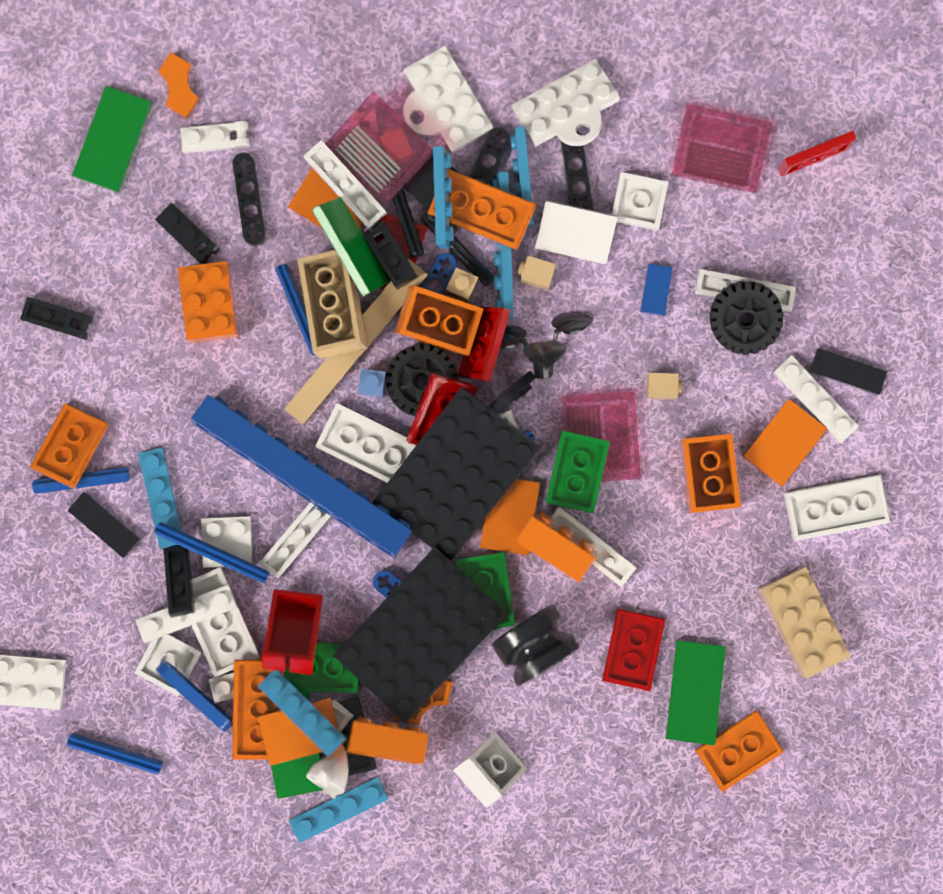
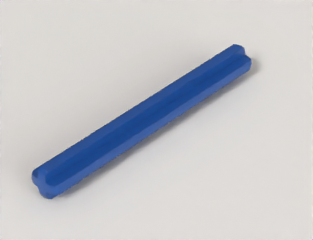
(211, 552)

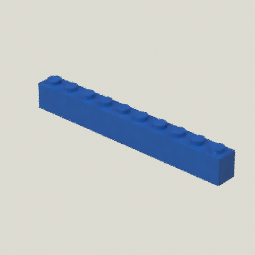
(301, 476)

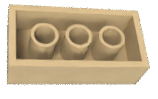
(331, 305)
(804, 622)

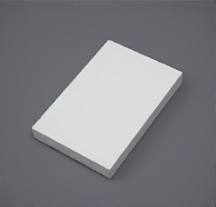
(576, 232)

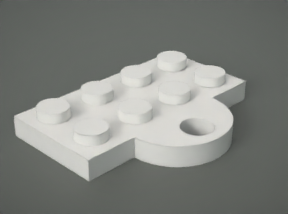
(444, 101)
(567, 106)

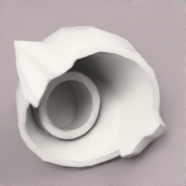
(331, 773)

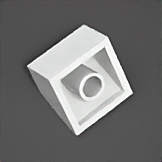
(490, 769)

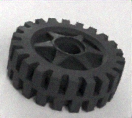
(751, 336)
(407, 366)

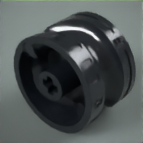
(534, 645)

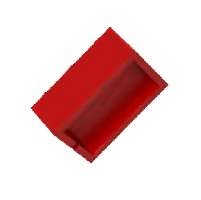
(292, 631)

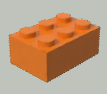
(208, 302)
(438, 320)
(710, 473)
(557, 545)
(387, 741)

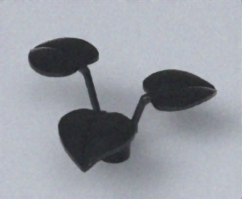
(546, 353)

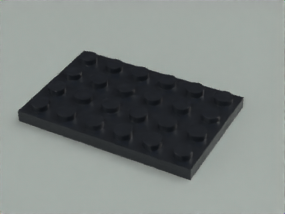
(456, 473)
(419, 634)

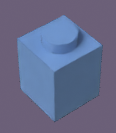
(372, 383)

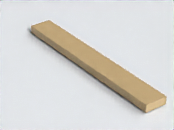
(337, 366)

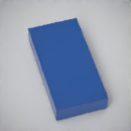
(656, 290)

